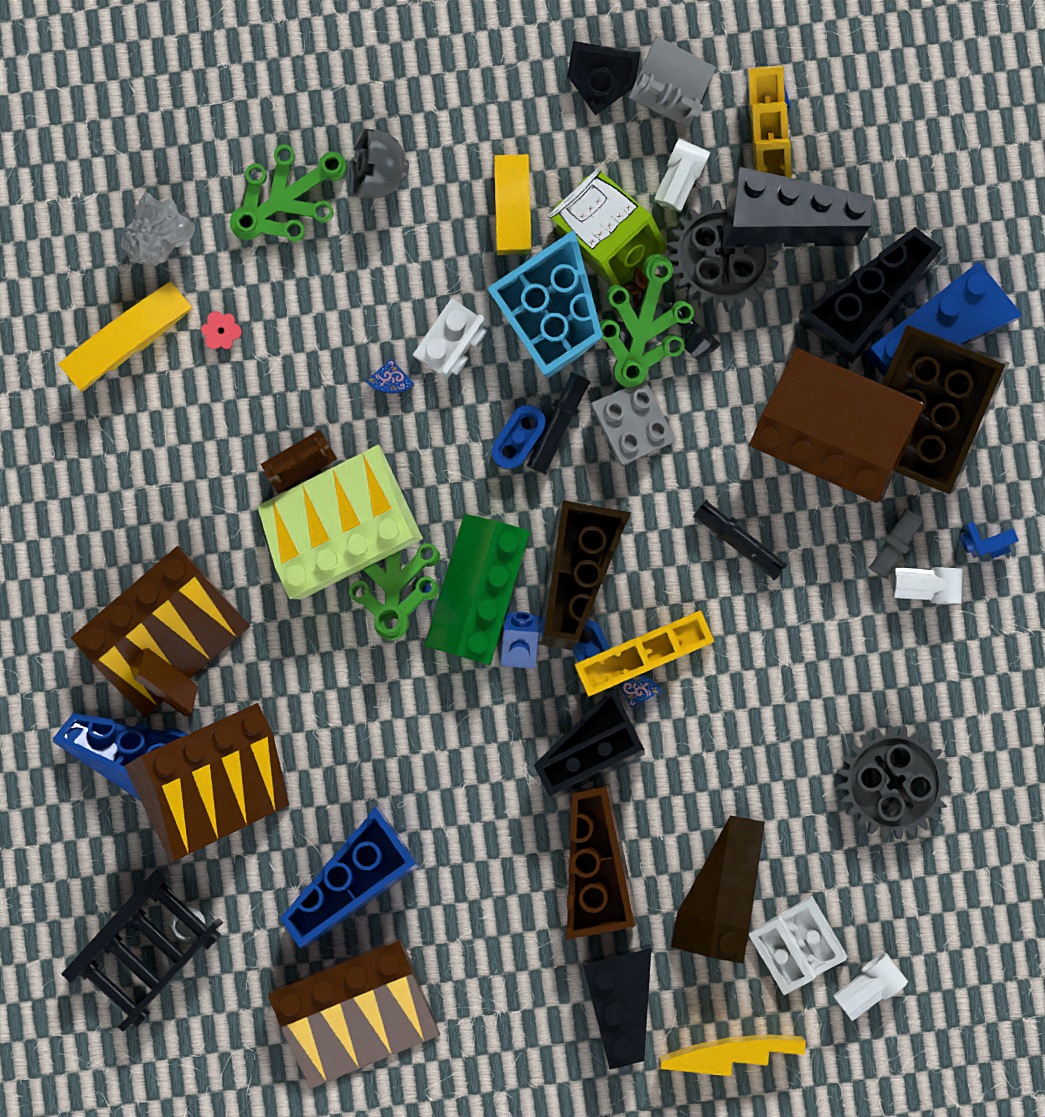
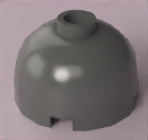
(378, 165)

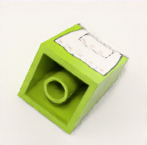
(609, 227)

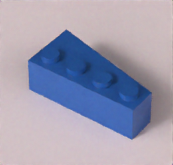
(960, 312)
(355, 876)

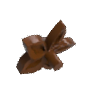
(638, 287)

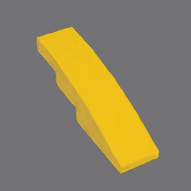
(769, 120)
(125, 336)
(644, 653)
(718, 1055)

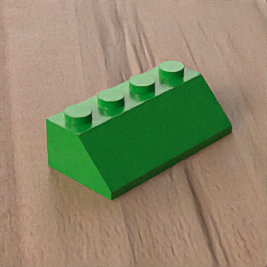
(477, 588)

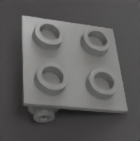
(672, 82)
(632, 423)

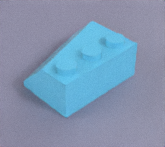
(551, 305)

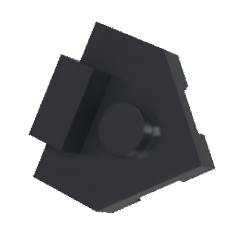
(602, 73)

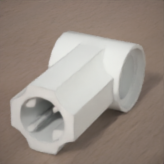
(684, 168)
(937, 585)
(878, 981)

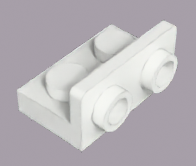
(450, 339)

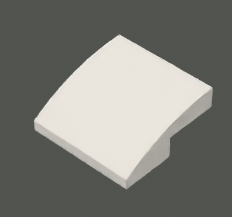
(798, 945)

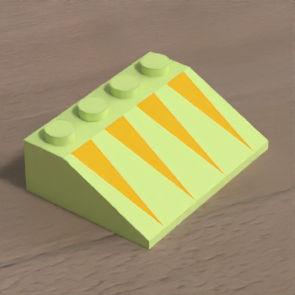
(337, 524)

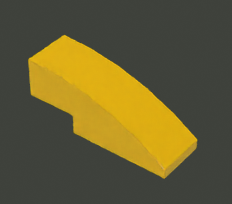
(512, 204)

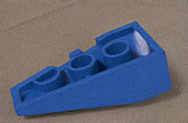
(110, 745)

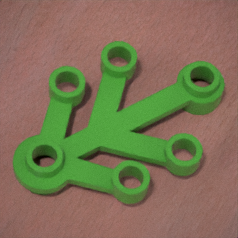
(283, 198)
(643, 327)
(393, 582)

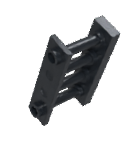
(110, 942)

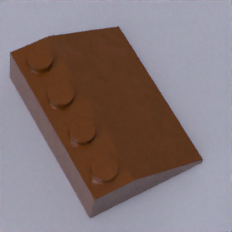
(837, 425)

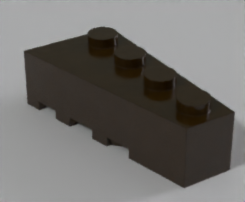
(578, 563)

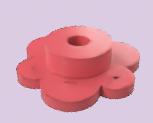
(216, 322)

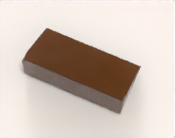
(164, 681)

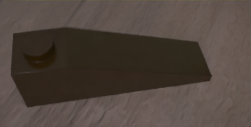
(720, 903)

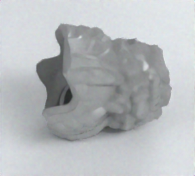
(156, 231)

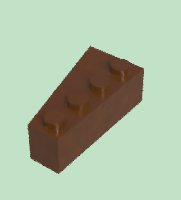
(599, 879)

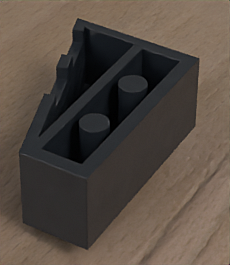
(591, 749)
(620, 1002)

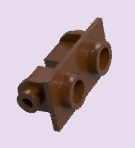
(298, 461)

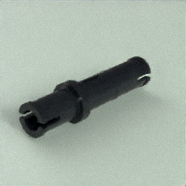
(558, 423)
(739, 539)

